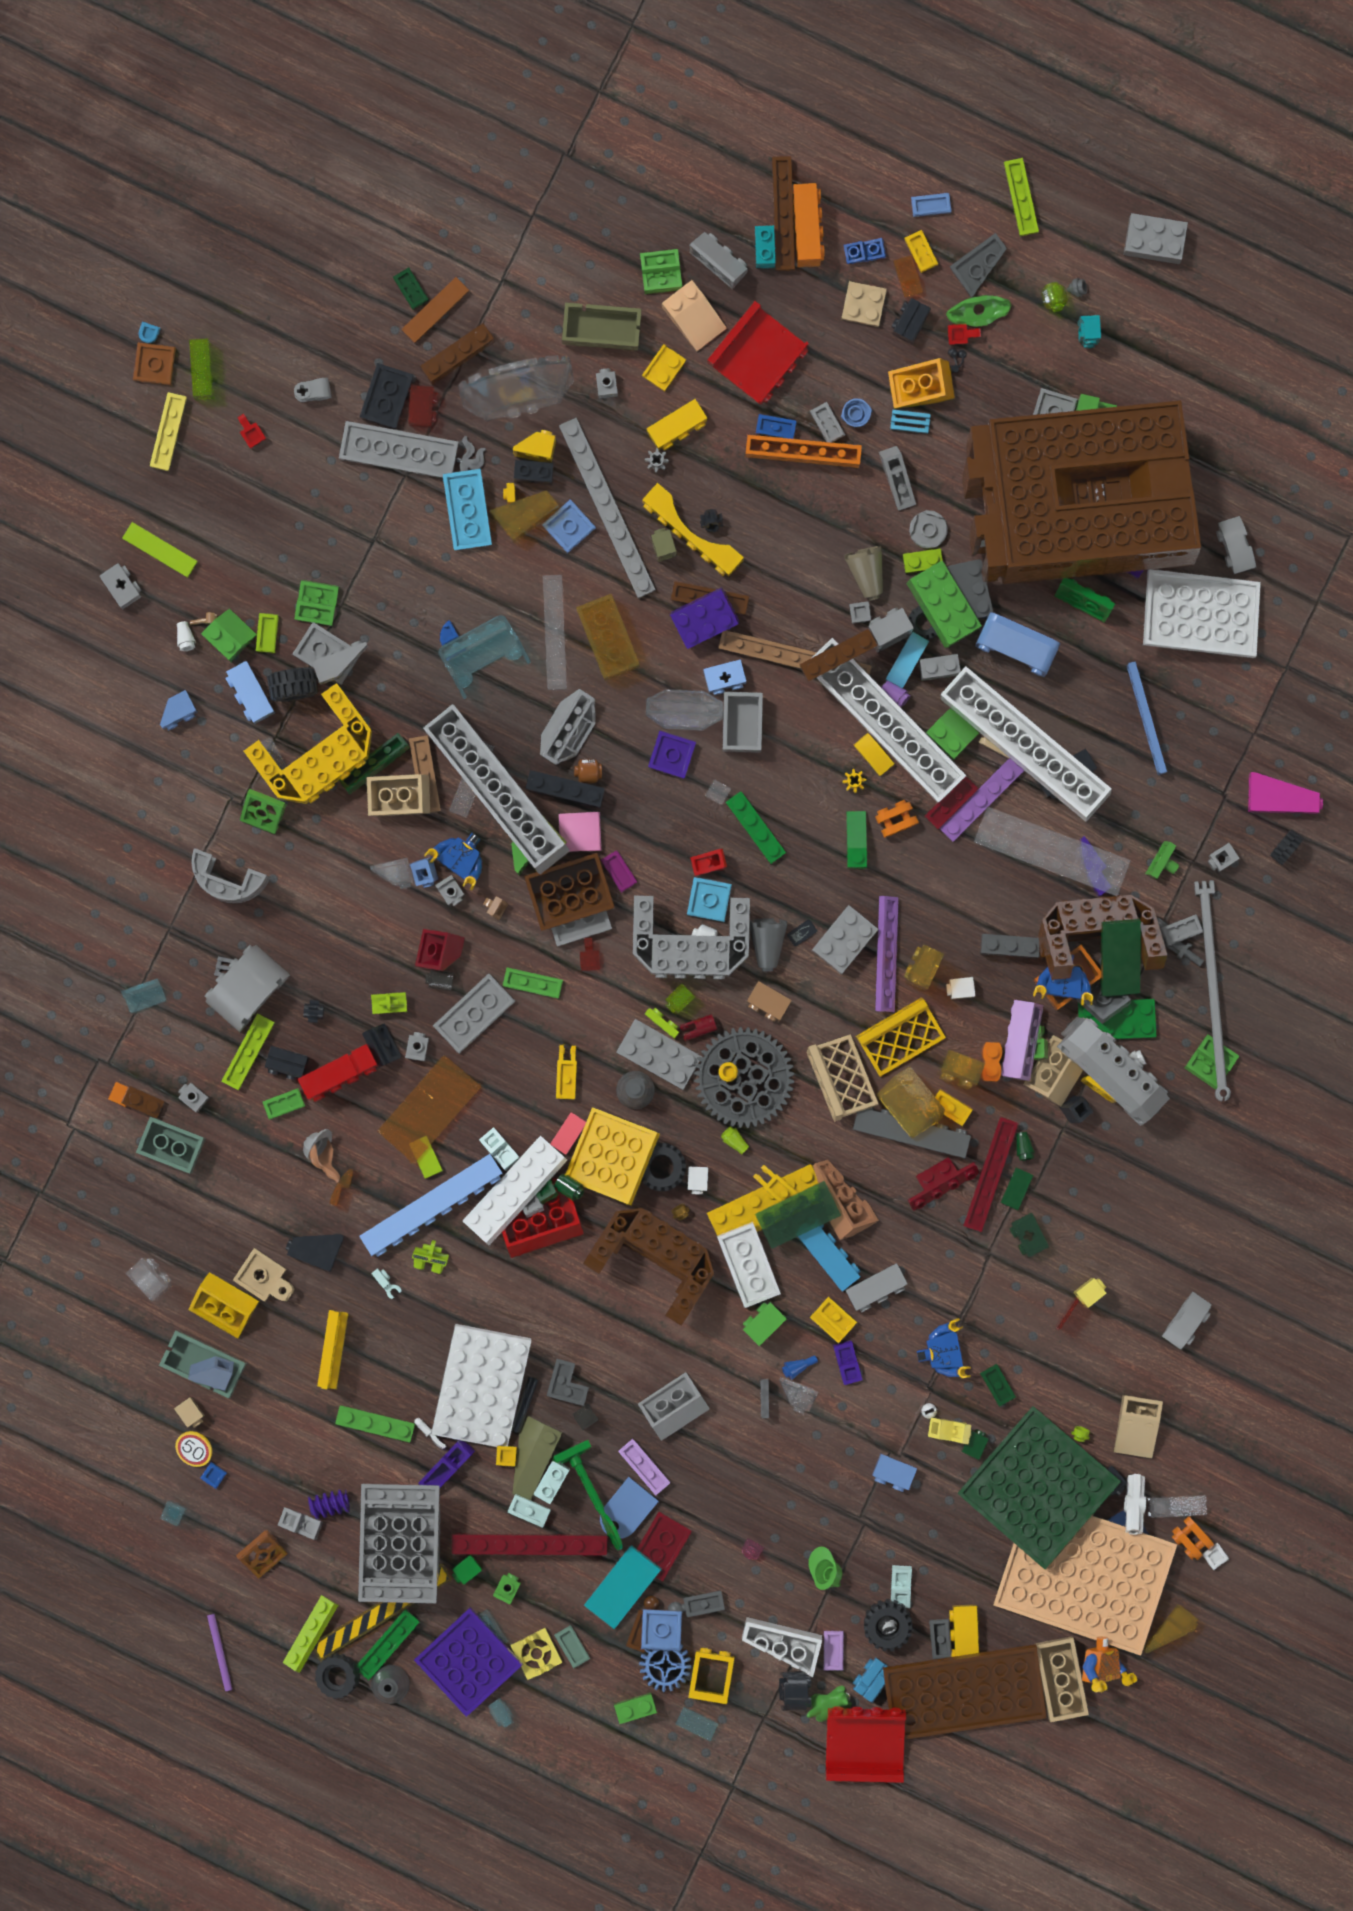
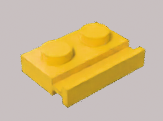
(664, 368)
(833, 1320)

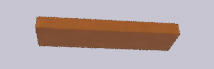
(435, 310)

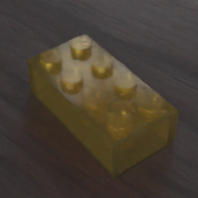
(607, 637)
(960, 1069)

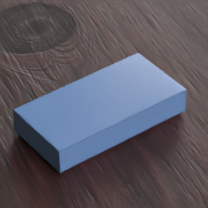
(931, 204)

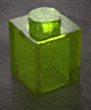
(679, 999)

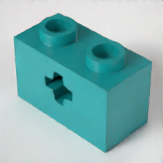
(765, 246)

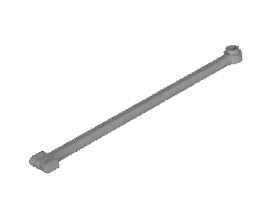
(1213, 987)

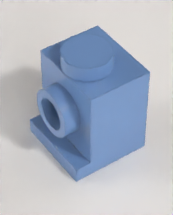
(418, 870)

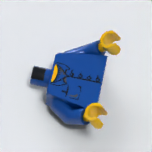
(459, 857)
(1069, 988)
(944, 1351)

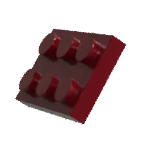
(663, 1542)

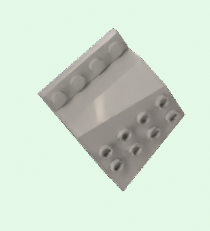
(399, 1543)

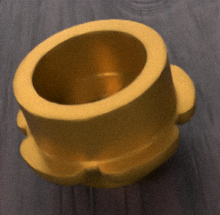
(680, 1212)

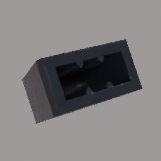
(316, 1250)

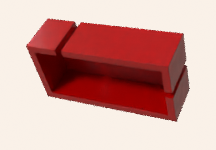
(338, 1072)

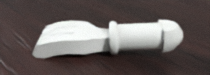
(427, 1431)

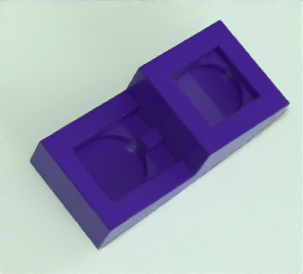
(847, 1362)

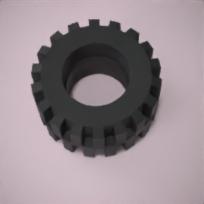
(292, 684)
(677, 1174)
(893, 1640)

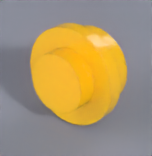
(728, 1071)

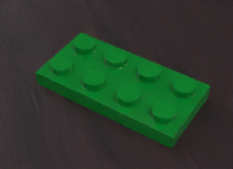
(1132, 1022)

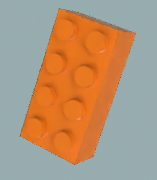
(807, 229)

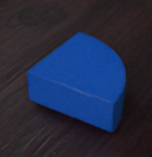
(447, 633)

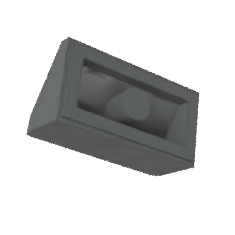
(940, 1638)

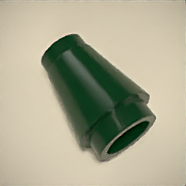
(1024, 1147)

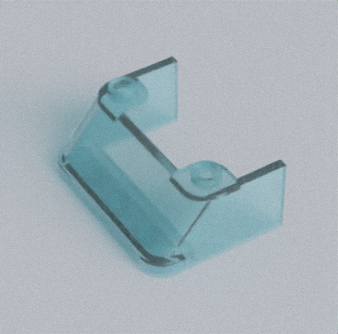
(479, 649)

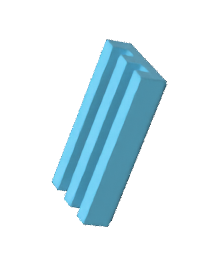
(910, 421)

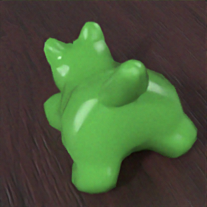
(821, 1703)

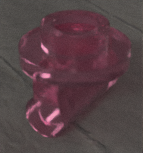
(751, 1549)

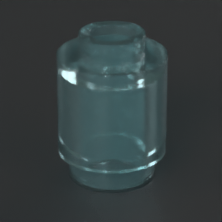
(501, 1713)

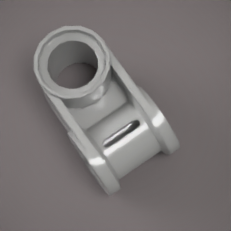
(317, 390)

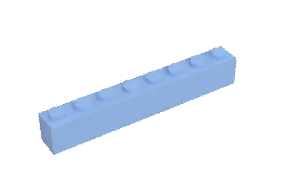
(431, 1204)

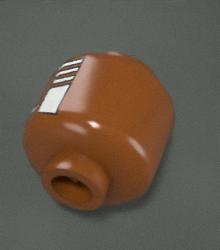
(588, 771)

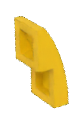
(873, 754)

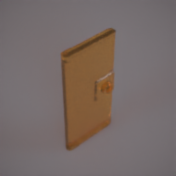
(428, 1109)

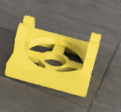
(543, 1635)

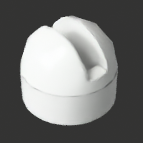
(926, 1407)

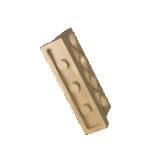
(825, 1078)

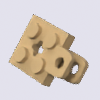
(272, 1281)

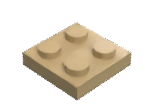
(863, 304)

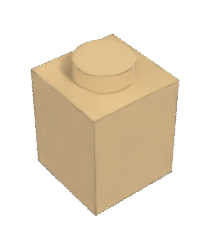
(190, 1413)

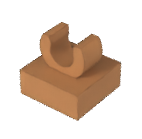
(496, 907)

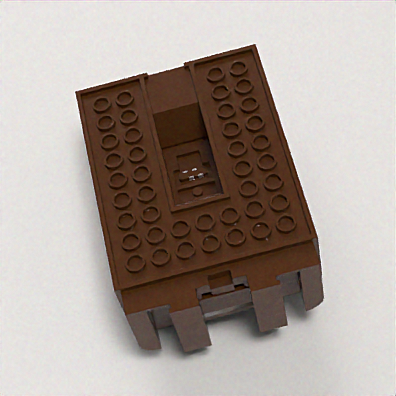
(1082, 493)

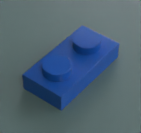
(775, 427)

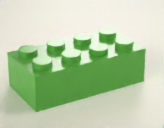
(943, 604)

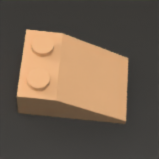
(693, 315)

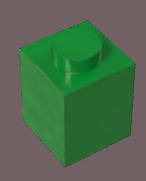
(466, 1570)

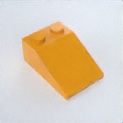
(921, 384)

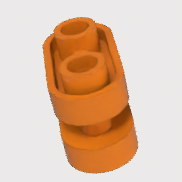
(901, 808)
(1192, 1550)

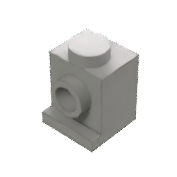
(609, 390)
(1229, 855)
(448, 883)
(419, 1054)
(200, 1098)

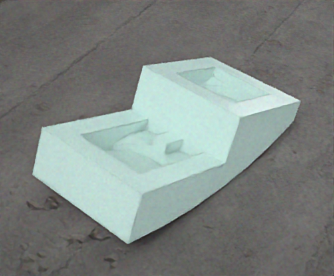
(499, 1149)
(901, 1584)

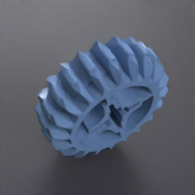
(664, 1682)

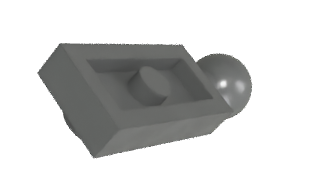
(699, 1604)

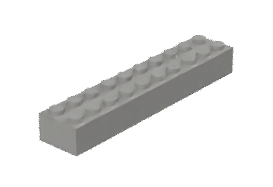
(496, 789)

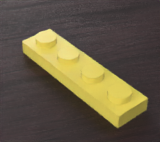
(168, 431)

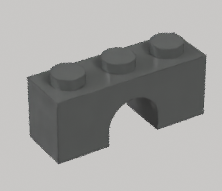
(1009, 945)

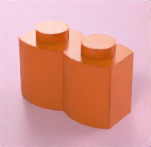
(991, 1056)

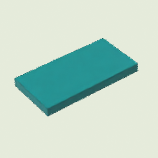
(622, 1587)

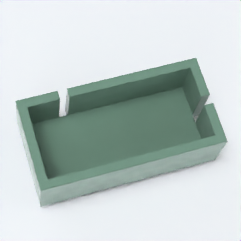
(189, 1351)

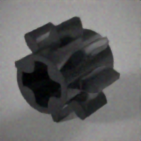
(711, 520)
(313, 1011)

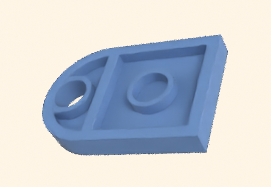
(629, 1507)

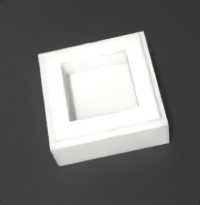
(1215, 1556)

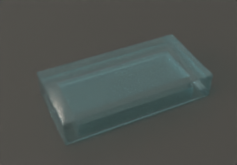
(696, 1723)

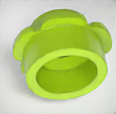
(1080, 1434)

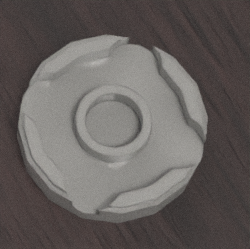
(928, 529)

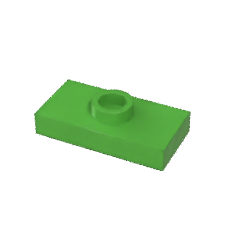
(283, 1103)

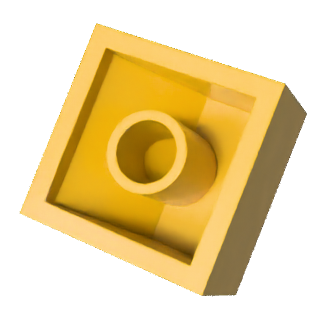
(536, 447)

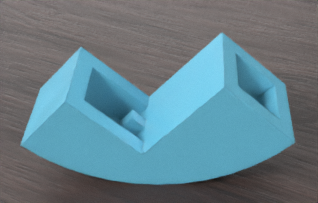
(907, 660)

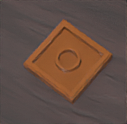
(154, 363)

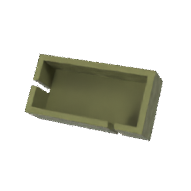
(601, 326)

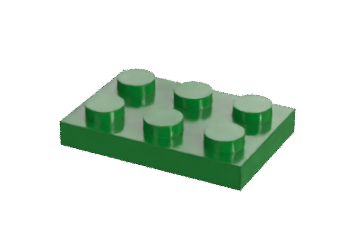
(1084, 599)

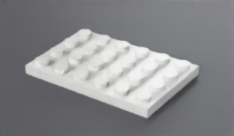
(1201, 613)
(481, 1386)

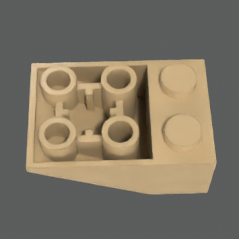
(1138, 1426)

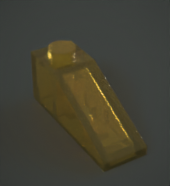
(1175, 1626)

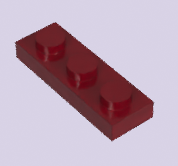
(951, 803)

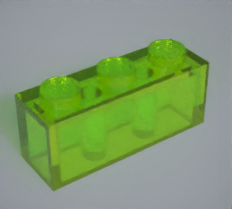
(201, 369)

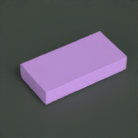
(833, 1650)

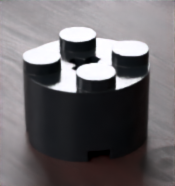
(794, 1690)

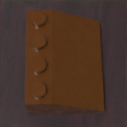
(569, 892)

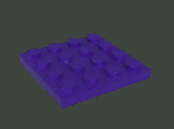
(468, 1661)

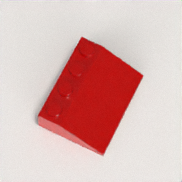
(553, 1225)

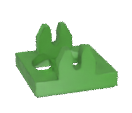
(248, 818)

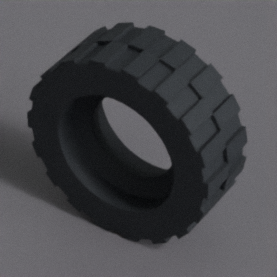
(347, 1665)

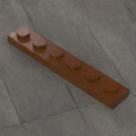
(783, 213)

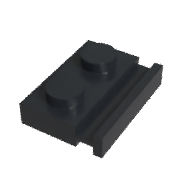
(381, 1045)

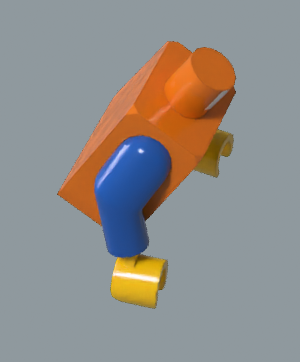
(1104, 1665)

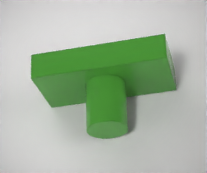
(1162, 861)

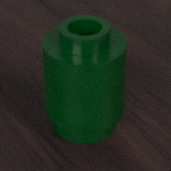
(569, 1187)

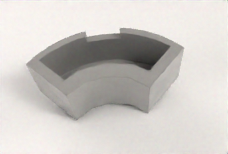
(1238, 552)
(1187, 1320)

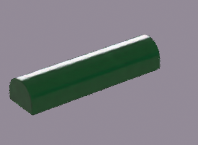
(376, 763)

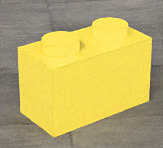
(1090, 1292)

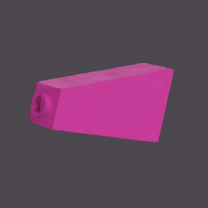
(1277, 796)

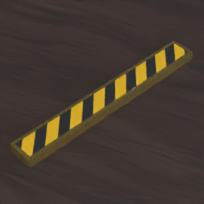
(366, 1622)

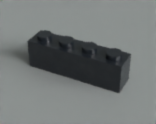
(565, 789)

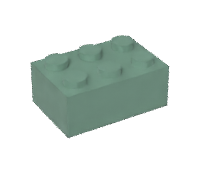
(170, 1145)

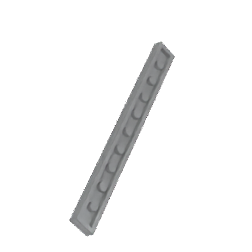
(607, 508)

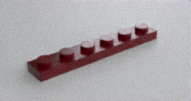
(990, 1174)

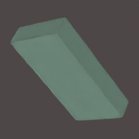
(572, 1646)

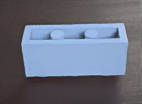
(249, 693)

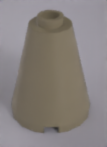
(867, 570)

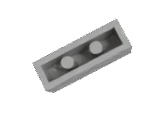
(876, 1288)

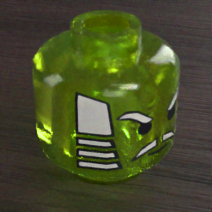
(1054, 296)

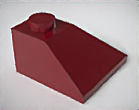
(438, 949)

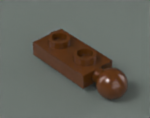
(634, 1640)

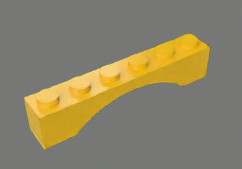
(722, 556)

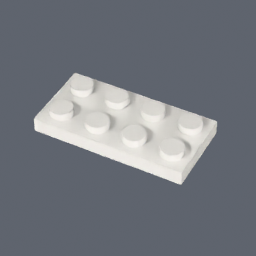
(748, 1265)

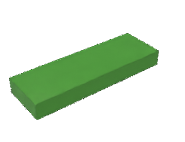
(532, 983)

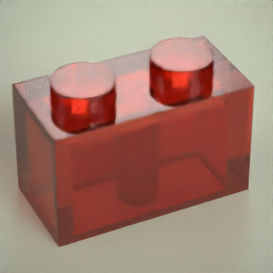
(421, 406)

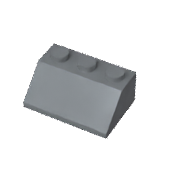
(718, 259)
(673, 1406)

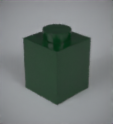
(976, 1444)

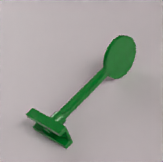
(573, 1456)

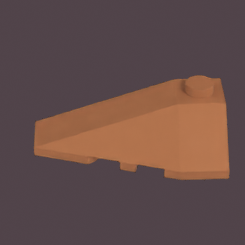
(855, 1213)

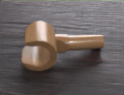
(210, 617)

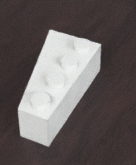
(784, 1643)

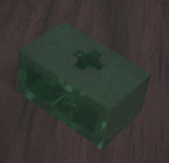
(1038, 1242)

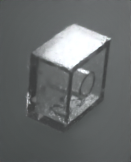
(149, 1278)

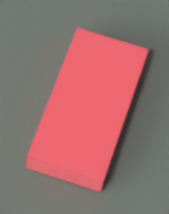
(568, 1133)

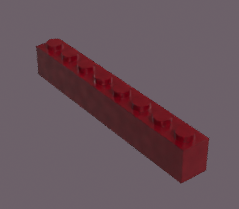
(529, 1544)

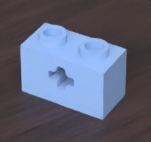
(714, 674)

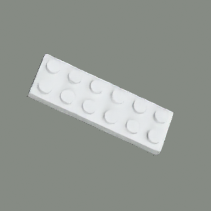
(514, 1190)

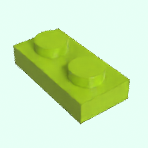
(921, 560)
(656, 1016)

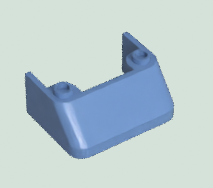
(1018, 643)

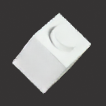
(960, 988)
(697, 1179)

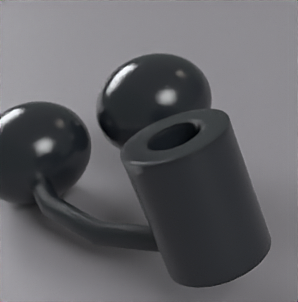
(953, 353)

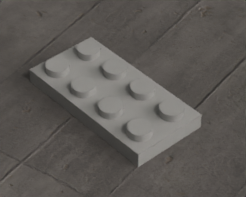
(658, 1054)

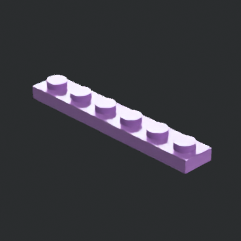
(981, 799)
(886, 954)

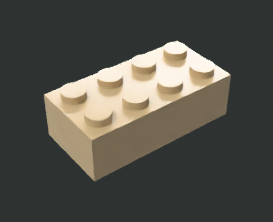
(1061, 1679)

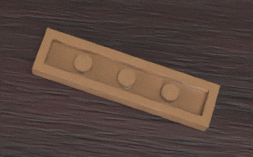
(424, 765)

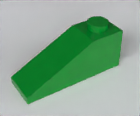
(856, 840)

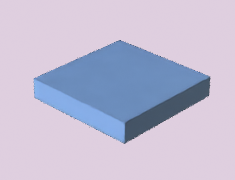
(568, 526)
(661, 1630)

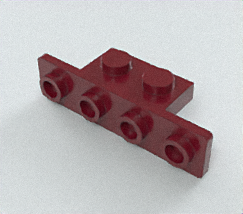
(939, 1180)

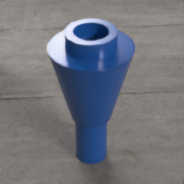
(794, 1368)

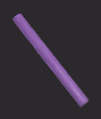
(219, 1652)

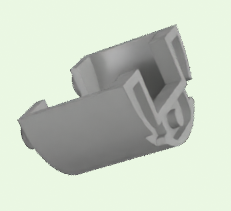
(221, 889)
(246, 986)

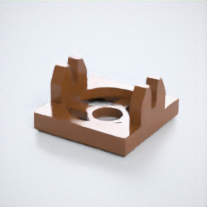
(259, 1570)

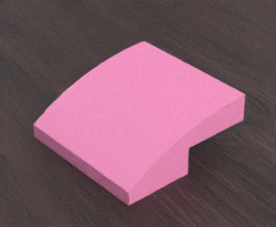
(581, 831)

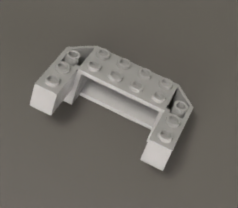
(691, 953)
(1137, 1094)

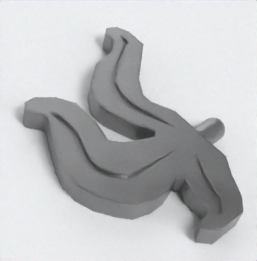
(473, 464)

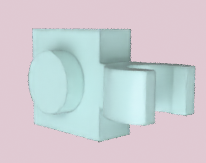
(382, 1277)

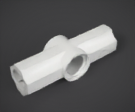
(1135, 1504)

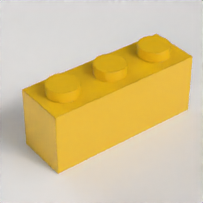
(677, 425)
(965, 1630)

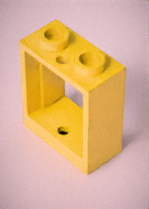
(705, 1695)

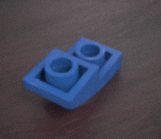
(865, 251)

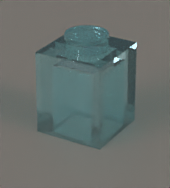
(173, 1512)

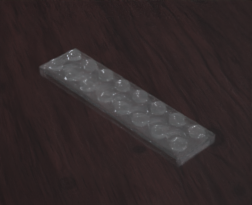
(1052, 851)

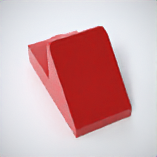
(708, 862)

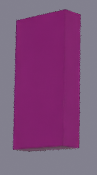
(618, 871)

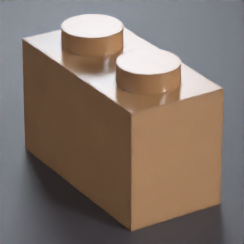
(768, 1001)

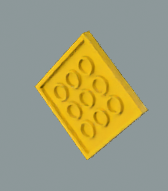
(612, 1155)

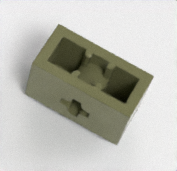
(663, 545)

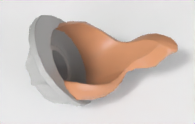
(320, 1152)

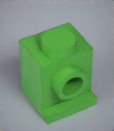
(507, 1596)

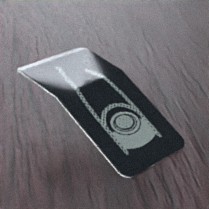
(802, 932)

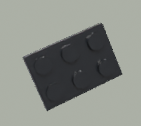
(386, 396)

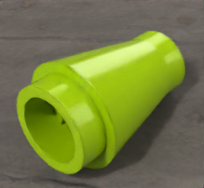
(734, 1139)

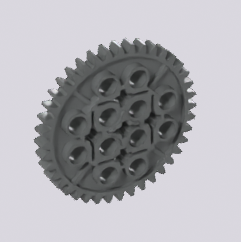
(776, 1070)

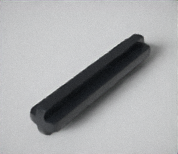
(524, 1404)

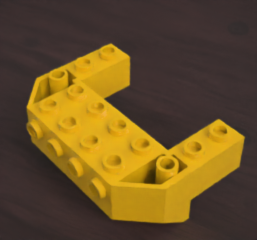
(325, 762)

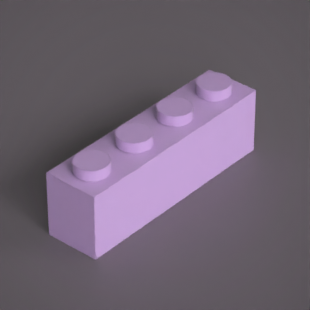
(1021, 1040)

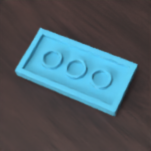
(467, 509)

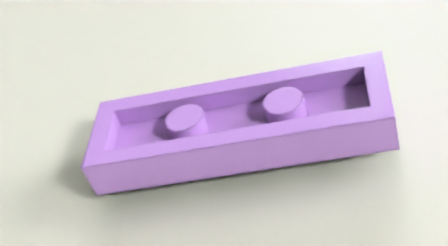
(644, 1467)

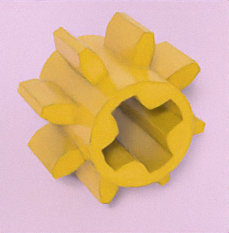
(854, 786)

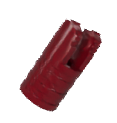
(704, 1025)

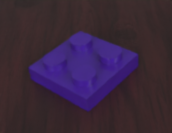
(672, 754)

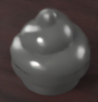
(1077, 287)

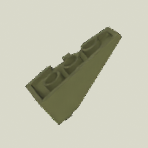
(533, 1454)

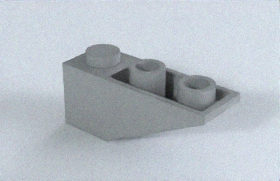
(334, 665)

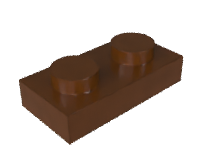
(142, 1102)

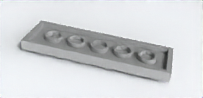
(398, 450)

